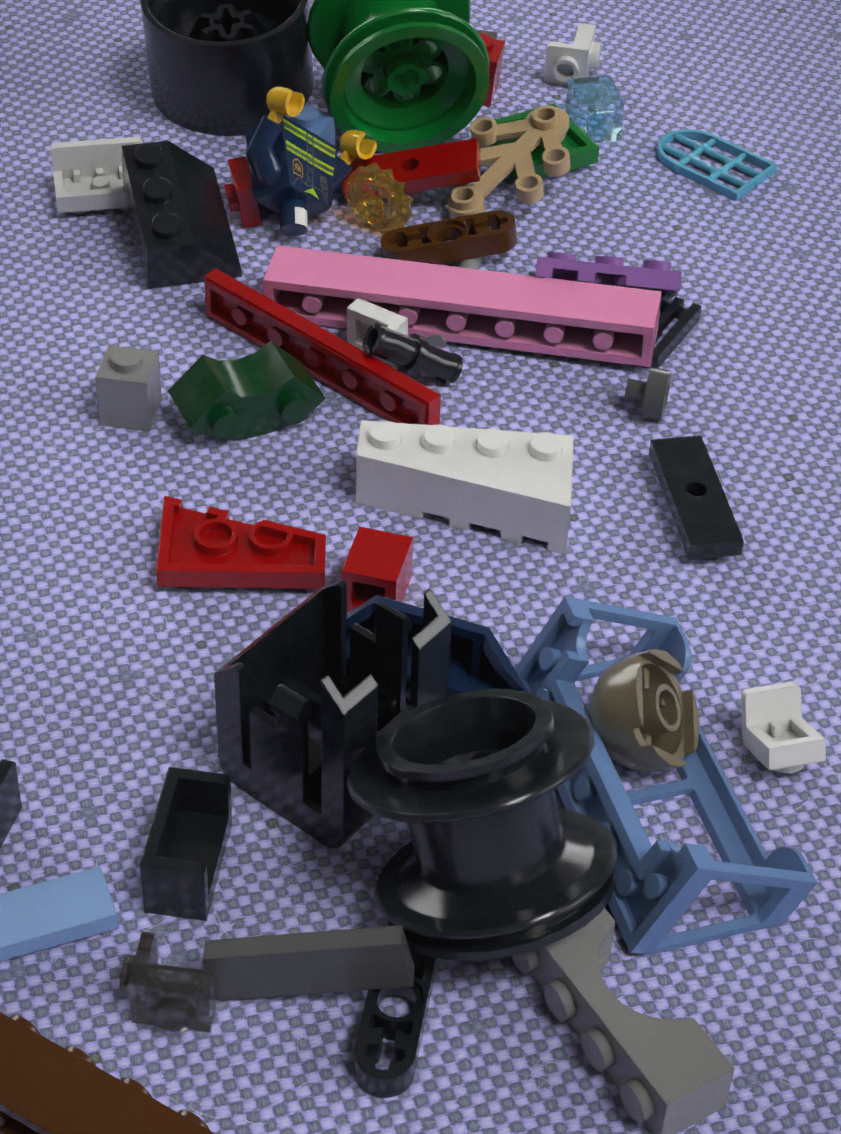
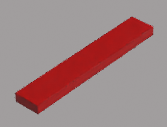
(321, 352)

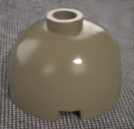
(645, 713)

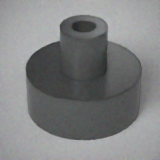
(652, 393)

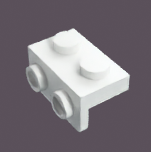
(89, 174)

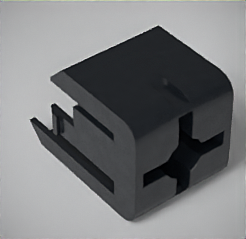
(299, 722)

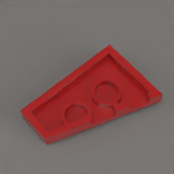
(227, 553)

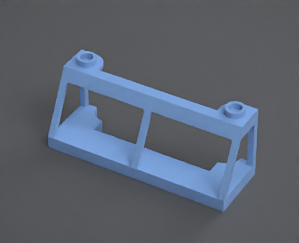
(660, 879)

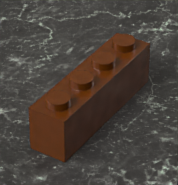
(66, 1093)

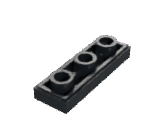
(695, 498)

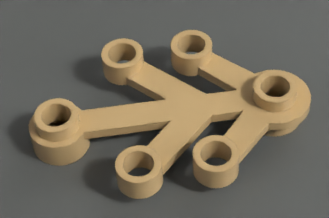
(543, 128)

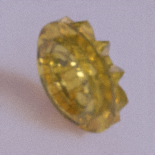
(371, 209)

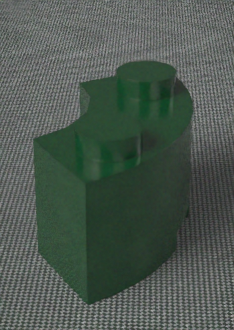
(246, 394)

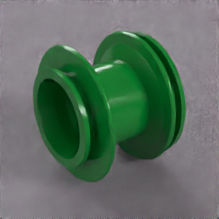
(399, 68)

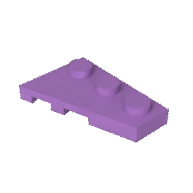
(609, 270)

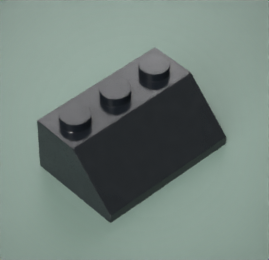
(176, 215)

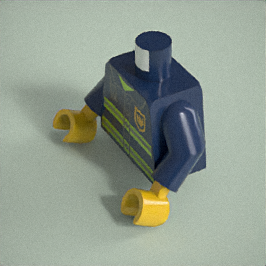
(294, 167)

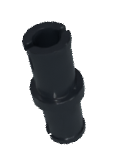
(412, 354)

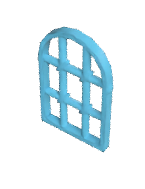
(685, 136)

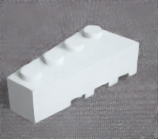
(470, 477)

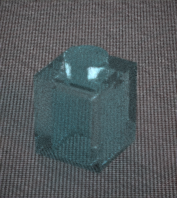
(596, 107)

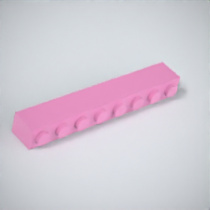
(472, 304)

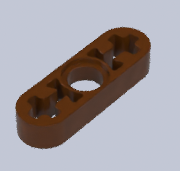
(470, 235)

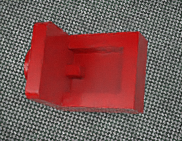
(240, 193)

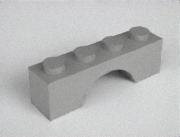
(663, 1067)

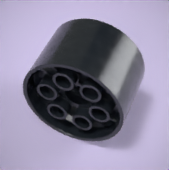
(223, 57)

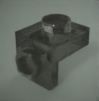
(165, 994)

